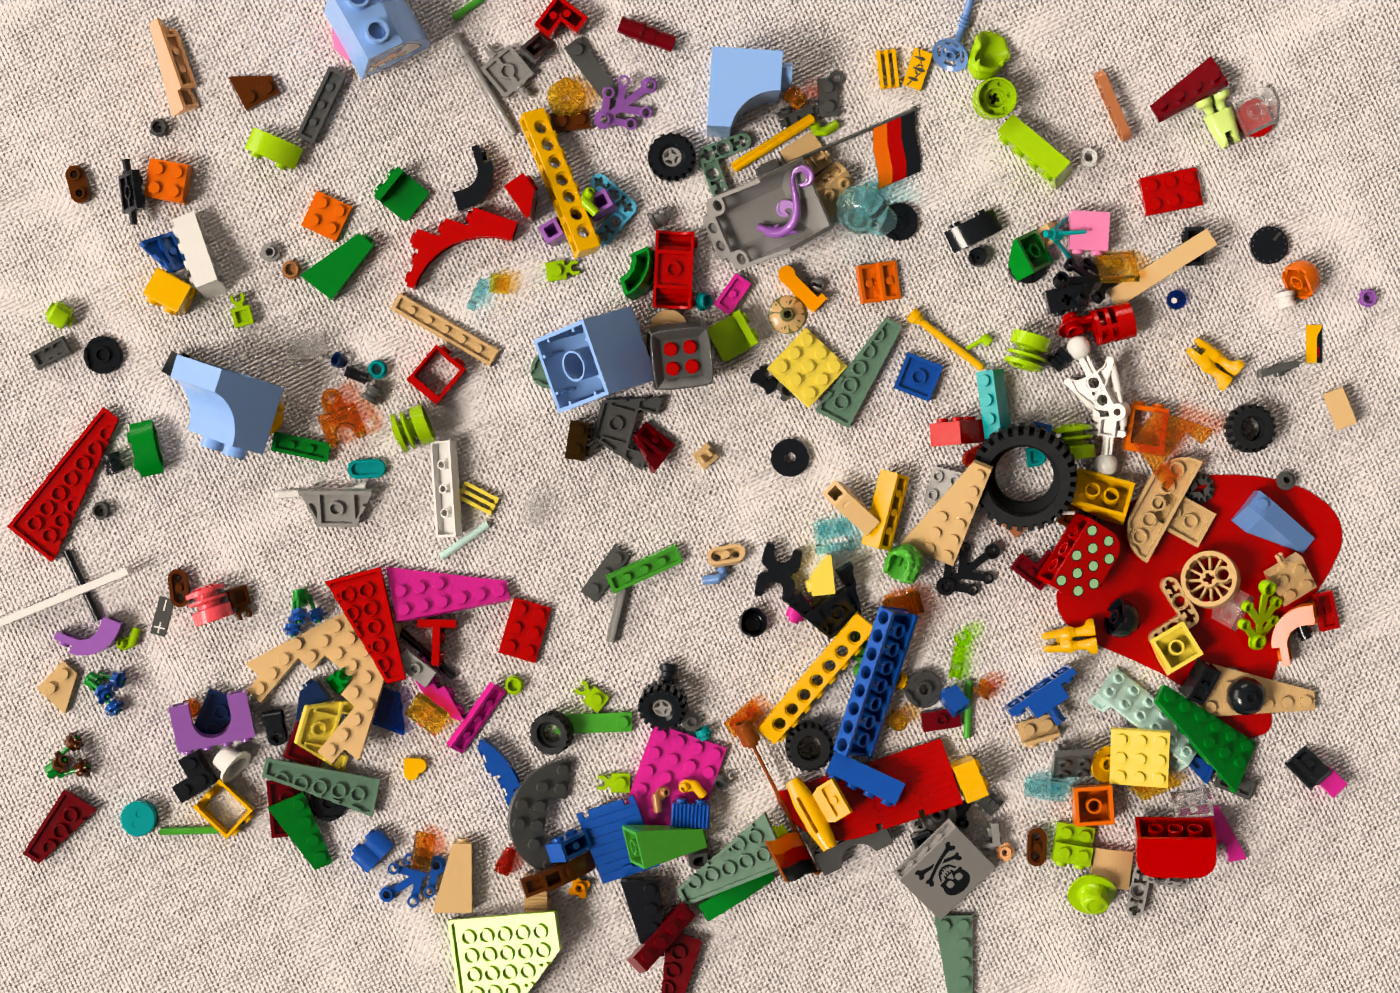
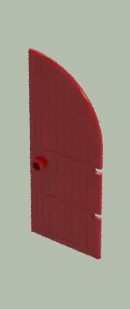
(928, 787)

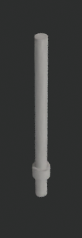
(465, 53)

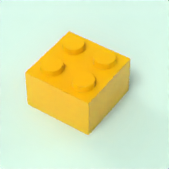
(968, 778)

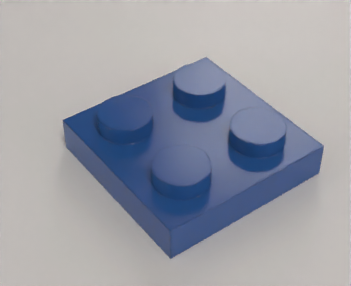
(918, 377)

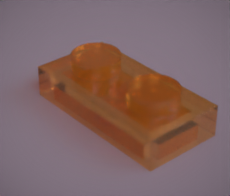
(748, 711)
(422, 851)

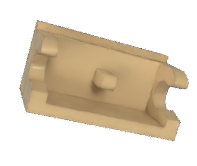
(1339, 408)

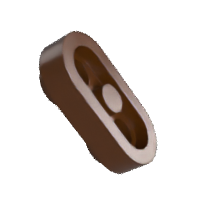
(78, 183)
(177, 588)
(1036, 846)

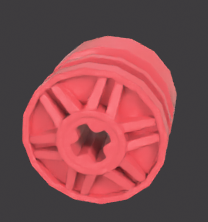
(209, 604)

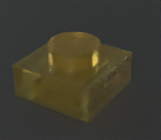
(500, 283)

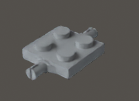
(507, 71)

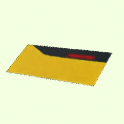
(1313, 343)

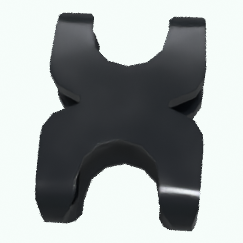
(778, 572)

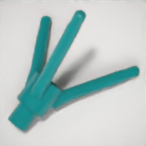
(1057, 234)

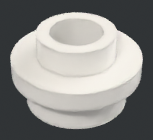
(1095, 157)

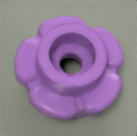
(1372, 298)

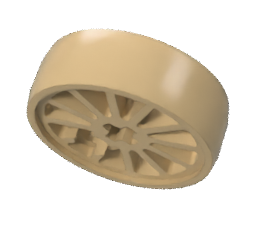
(1234, 577)

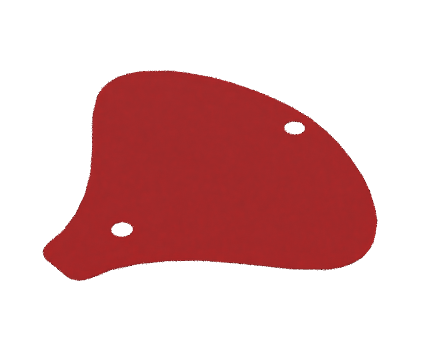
(1222, 646)

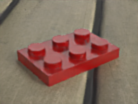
(1170, 191)
(524, 630)

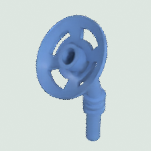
(956, 47)

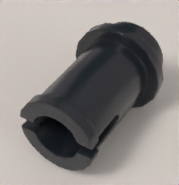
(355, 374)
(1304, 632)

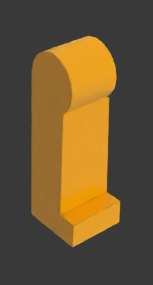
(799, 289)

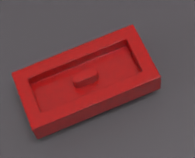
(1326, 610)

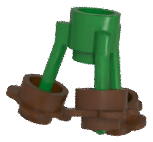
(60, 763)

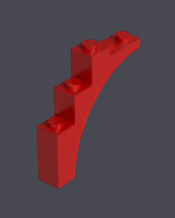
(430, 246)

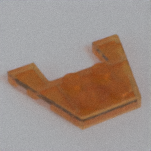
(1159, 438)

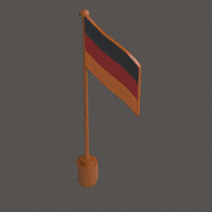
(789, 849)

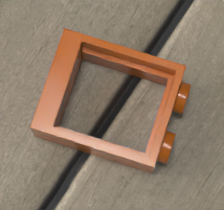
(1137, 405)

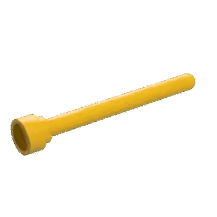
(917, 318)

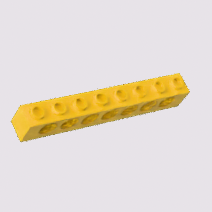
(541, 120)
(768, 726)

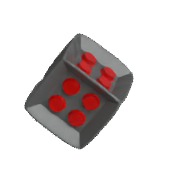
(680, 355)

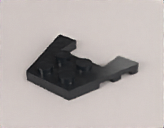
(835, 610)

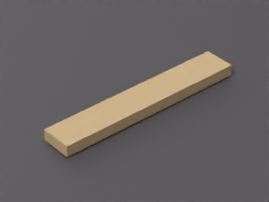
(1164, 267)
(445, 329)

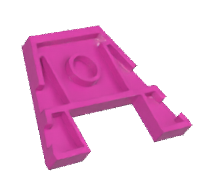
(1225, 835)

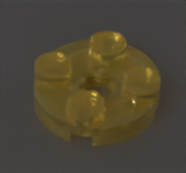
(566, 87)

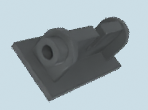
(790, 115)

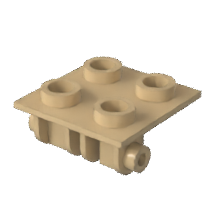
(805, 145)

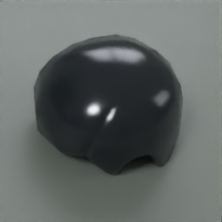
(752, 622)

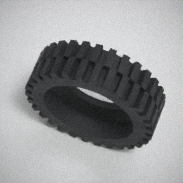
(1046, 507)

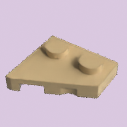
(60, 685)

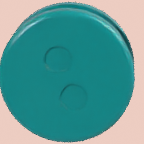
(139, 817)

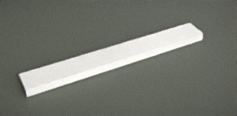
(66, 596)

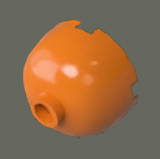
(1302, 278)

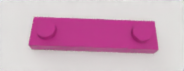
(476, 717)

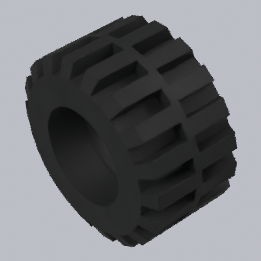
(1265, 424)
(817, 761)

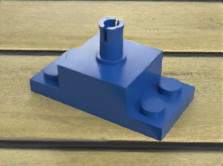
(1044, 696)

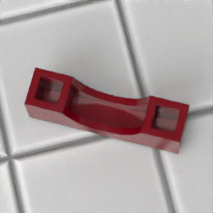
(671, 927)

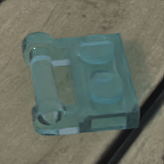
(833, 529)

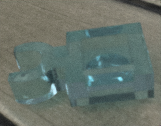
(480, 290)

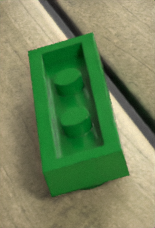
(300, 447)

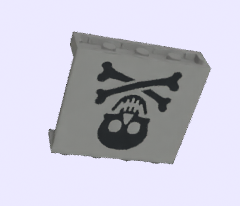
(944, 869)

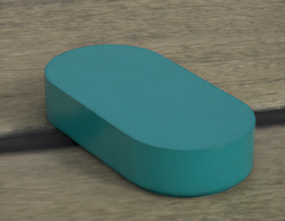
(367, 468)

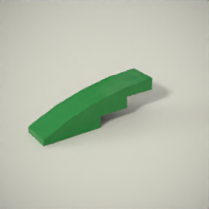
(723, 901)

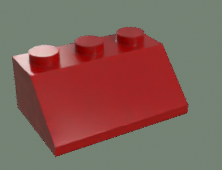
(524, 194)

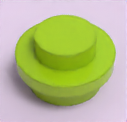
(514, 685)

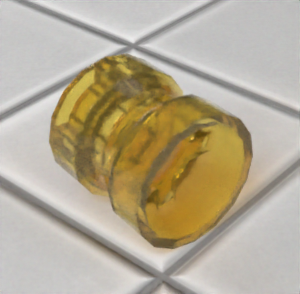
(898, 723)

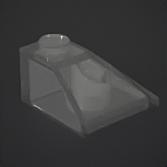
(1257, 109)

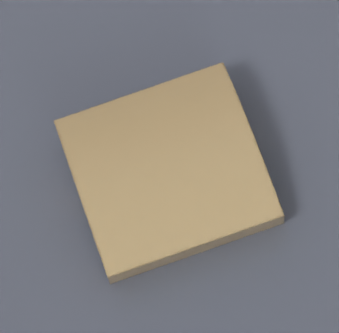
(1113, 865)

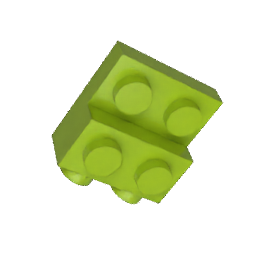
(1072, 845)

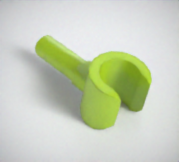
(984, 339)

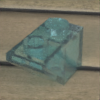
(1045, 788)

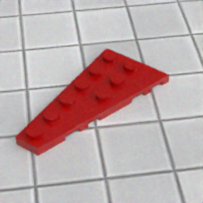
(368, 610)

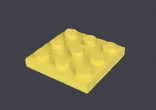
(806, 367)
(1139, 757)

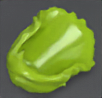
(987, 55)

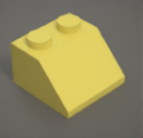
(821, 578)
(1175, 648)

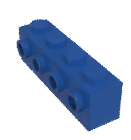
(866, 779)

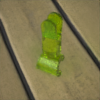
(959, 653)

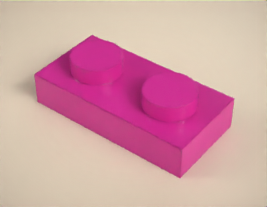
(732, 294)

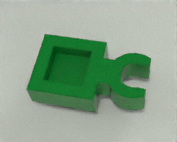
(339, 680)

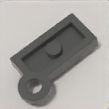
(828, 95)

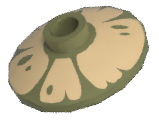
(783, 324)

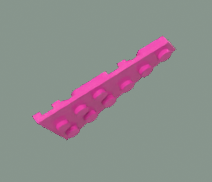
(432, 594)

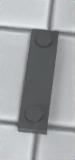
(591, 69)
(321, 105)

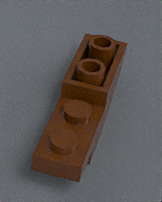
(557, 875)

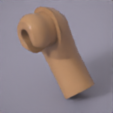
(657, 798)

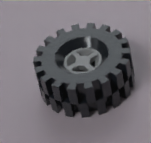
(668, 148)
(656, 712)

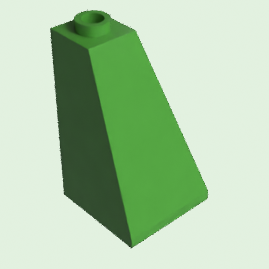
(661, 843)

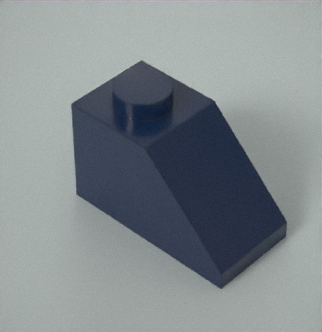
(313, 693)

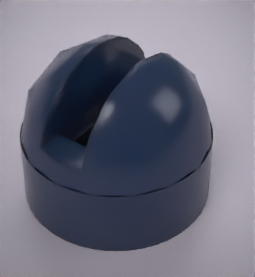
(339, 360)

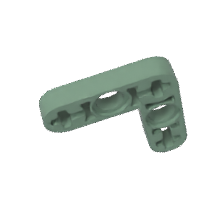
(713, 162)

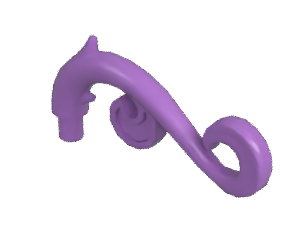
(794, 205)

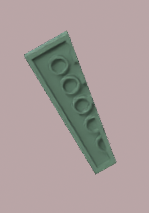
(853, 385)
(340, 787)
(956, 951)

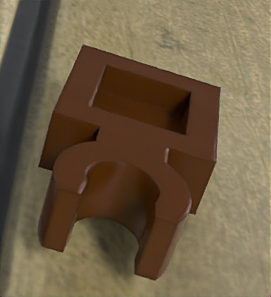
(239, 598)

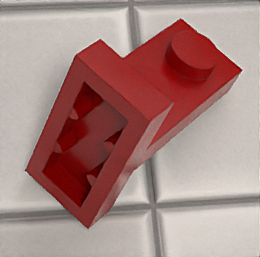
(438, 637)

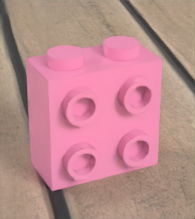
(1097, 235)

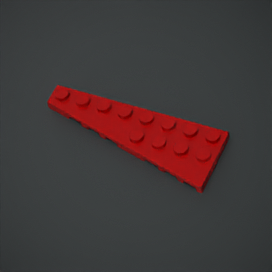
(53, 506)

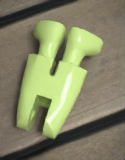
(1220, 121)

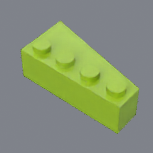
(1035, 151)

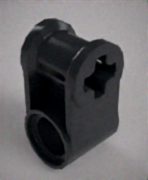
(275, 724)

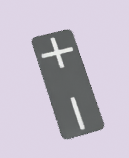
(161, 616)

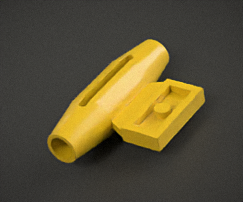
(819, 809)

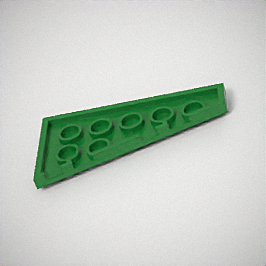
(1211, 738)

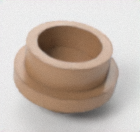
(291, 269)

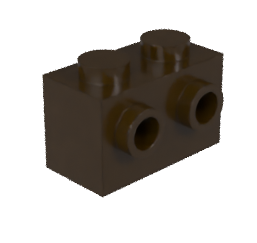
(577, 440)

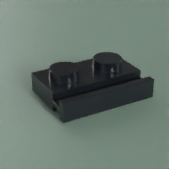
(1308, 768)

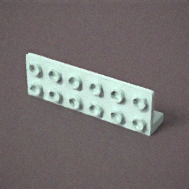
(1139, 708)

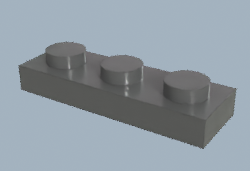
(598, 582)

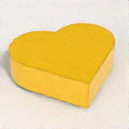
(413, 767)

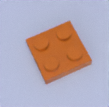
(327, 216)

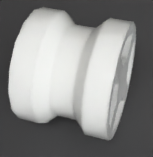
(1285, 299)

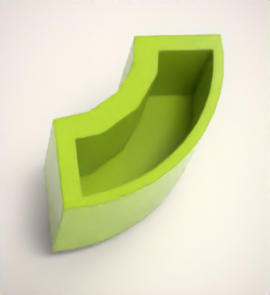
(273, 148)

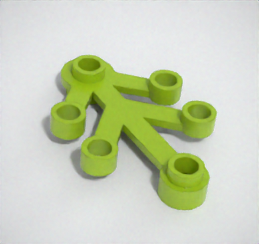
(1257, 637)

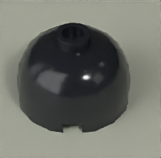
(1122, 619)
(1246, 696)

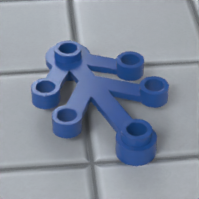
(415, 877)

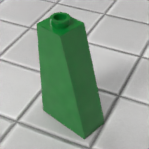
(340, 266)

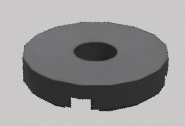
(913, 684)

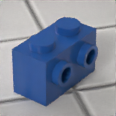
(568, 846)

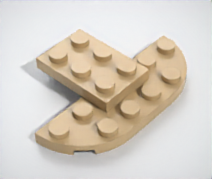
(1167, 510)

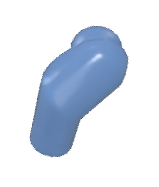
(716, 578)

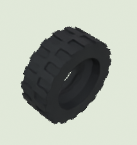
(564, 726)

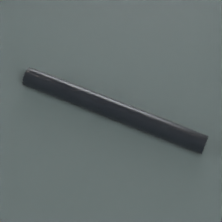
(80, 581)
(425, 652)

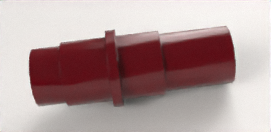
(646, 34)

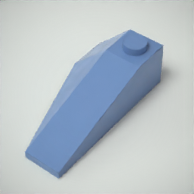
(1270, 522)

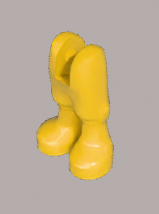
(1209, 358)
(1065, 641)

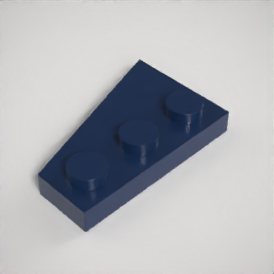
(213, 713)

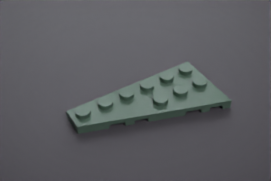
(735, 864)

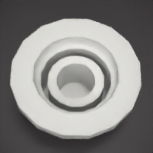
(231, 762)

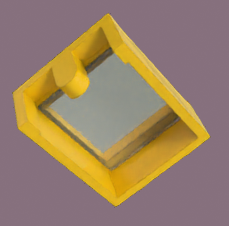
(225, 808)

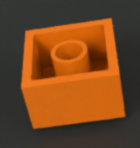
(168, 181)
(1092, 804)

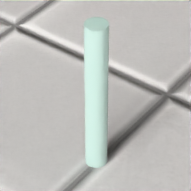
(464, 540)

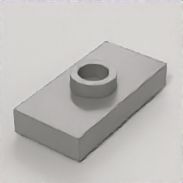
(417, 668)

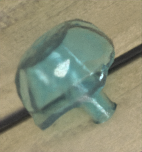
(865, 211)

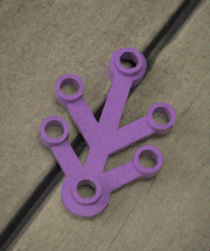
(622, 104)

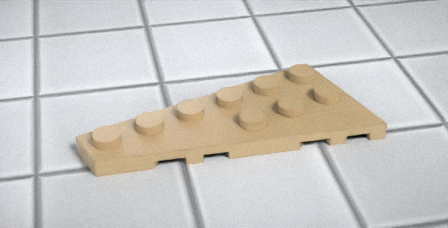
(947, 522)
(1279, 695)

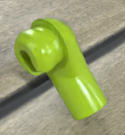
(824, 130)
(587, 201)
(130, 641)

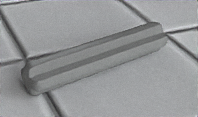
(616, 616)

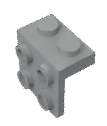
(939, 483)

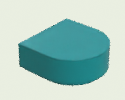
(1034, 457)

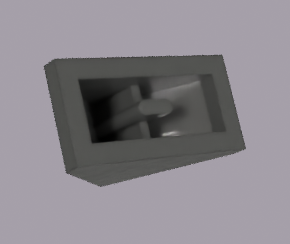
(536, 48)

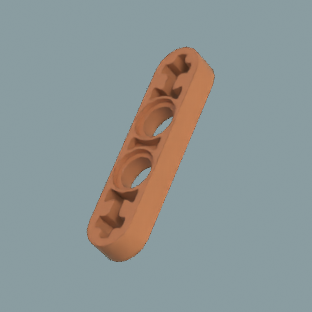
(1112, 105)

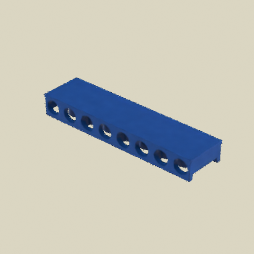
(875, 681)

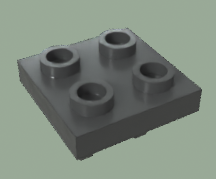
(1072, 762)

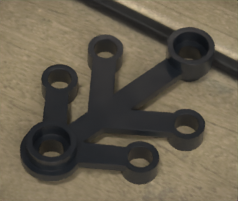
(1062, 279)
(965, 572)

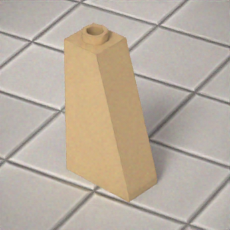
(457, 884)

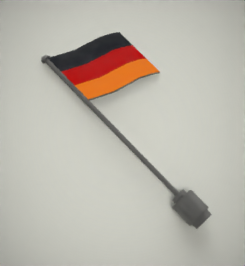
(893, 148)

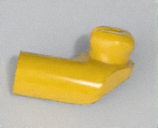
(692, 786)

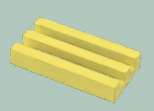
(492, 505)

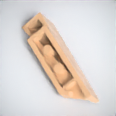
(174, 68)

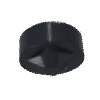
(978, 257)

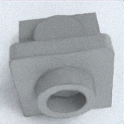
(993, 833)

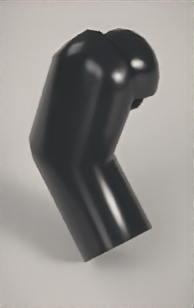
(961, 818)

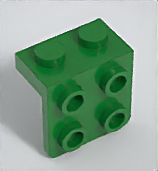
(401, 194)

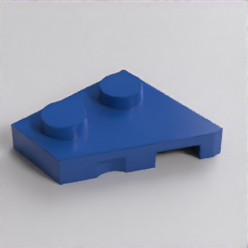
(165, 251)

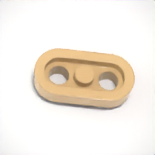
(726, 554)

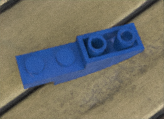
(498, 764)

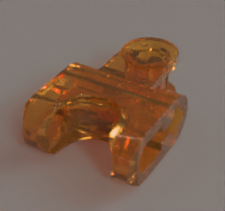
(338, 416)

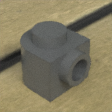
(698, 858)

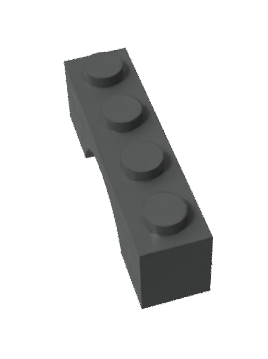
(831, 860)

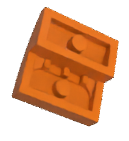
(878, 282)

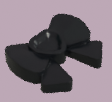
(758, 378)

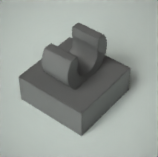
(990, 803)

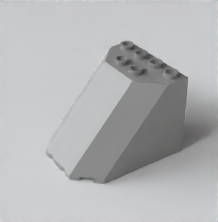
(738, 211)

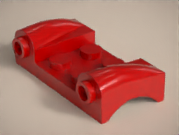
(674, 270)

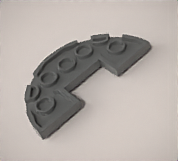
(529, 811)

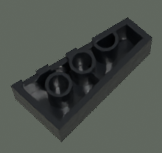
(644, 904)

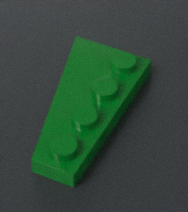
(299, 824)

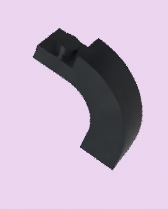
(481, 187)

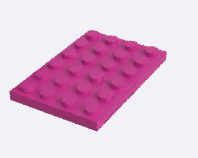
(668, 761)

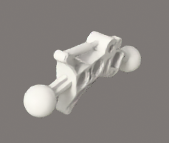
(1110, 425)

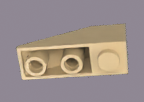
(851, 507)

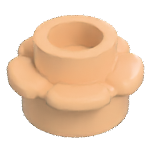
(1010, 851)

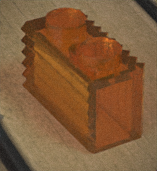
(908, 600)

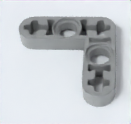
(1130, 903)

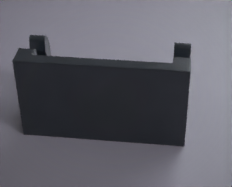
(1200, 681)

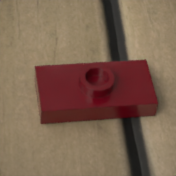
(938, 720)

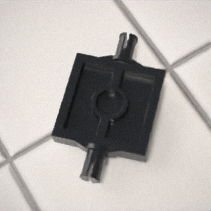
(131, 191)

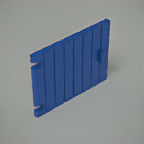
(607, 837)

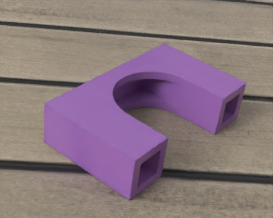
(190, 738)

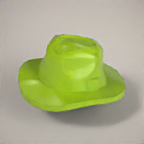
(1091, 894)

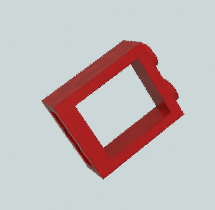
(413, 378)

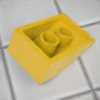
(1103, 495)

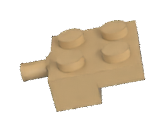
(1291, 577)

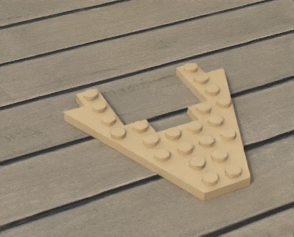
(345, 649)

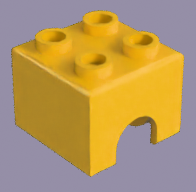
(170, 292)

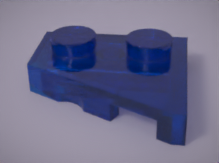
(390, 712)

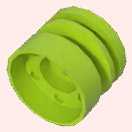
(1003, 92)
(1027, 350)
(412, 428)
(1075, 438)

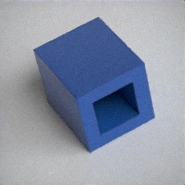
(954, 700)

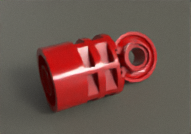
(1106, 324)

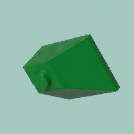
(1028, 255)

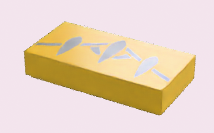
(917, 69)

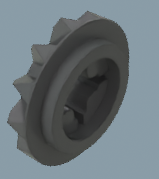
(1208, 491)

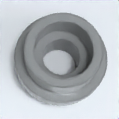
(276, 252)

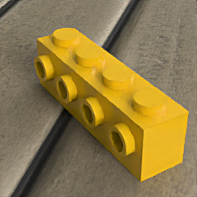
(886, 508)

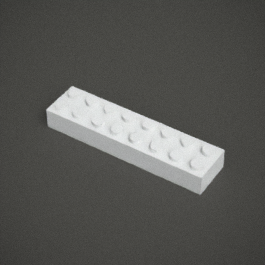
(446, 488)

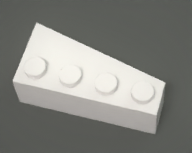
(198, 255)

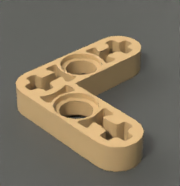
(1180, 616)

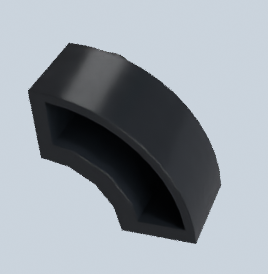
(973, 230)

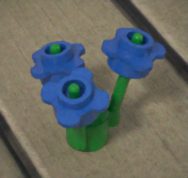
(299, 615)
(104, 691)

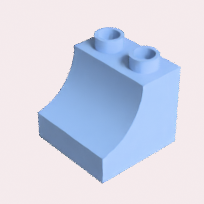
(742, 81)
(227, 406)

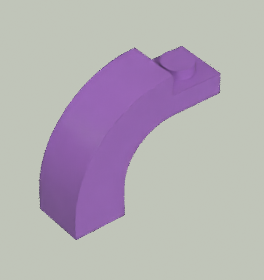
(106, 636)

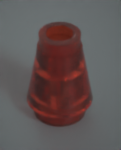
(506, 861)

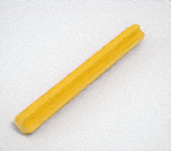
(773, 142)

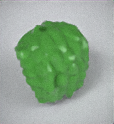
(904, 563)

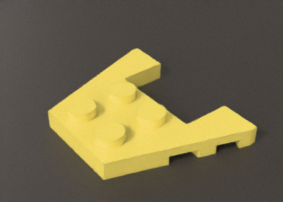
(318, 724)

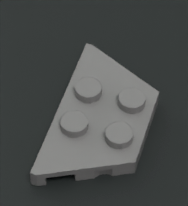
(335, 505)

